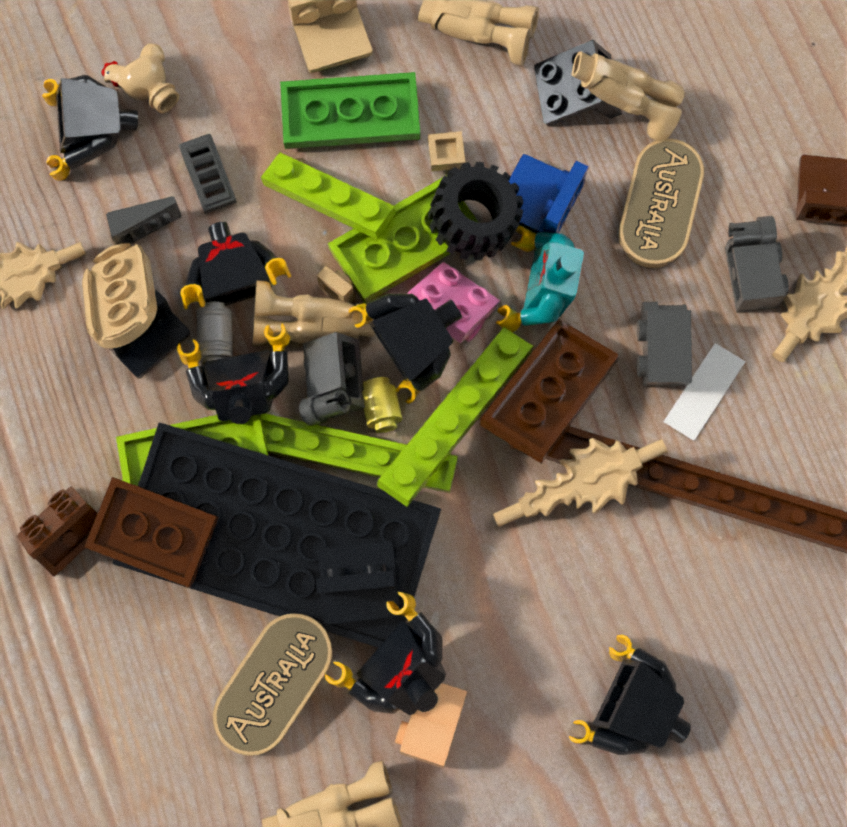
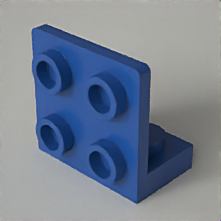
(547, 192)

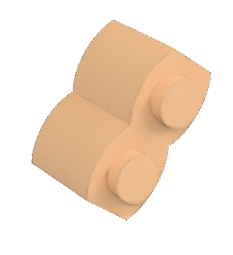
(431, 732)

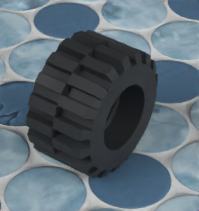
(490, 190)

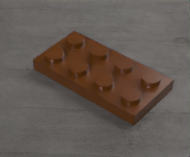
(549, 390)

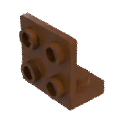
(822, 190)

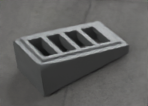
(197, 154)
(138, 221)

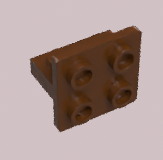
(59, 531)

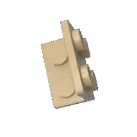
(329, 32)

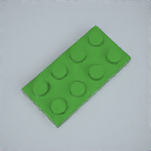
(350, 110)

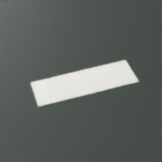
(704, 392)

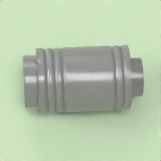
(214, 331)

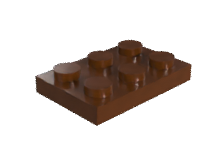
(151, 532)

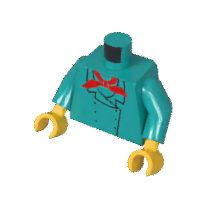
(551, 280)

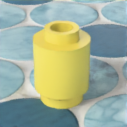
(381, 405)

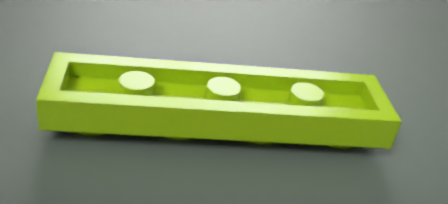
(328, 195)

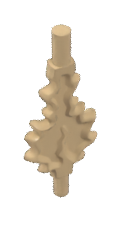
(28, 270)
(815, 307)
(591, 476)

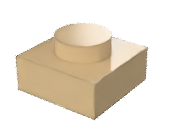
(446, 151)
(336, 285)

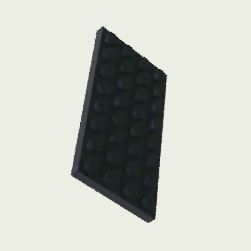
(277, 521)

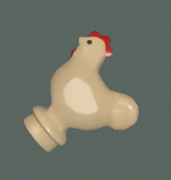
(144, 79)

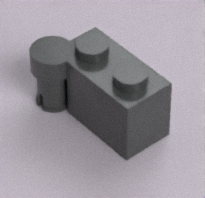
(755, 265)
(665, 345)
(331, 378)

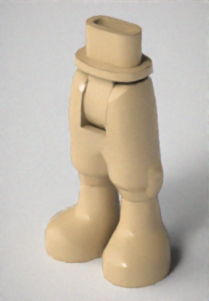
(475, 23)
(626, 90)
(314, 316)
(331, 805)

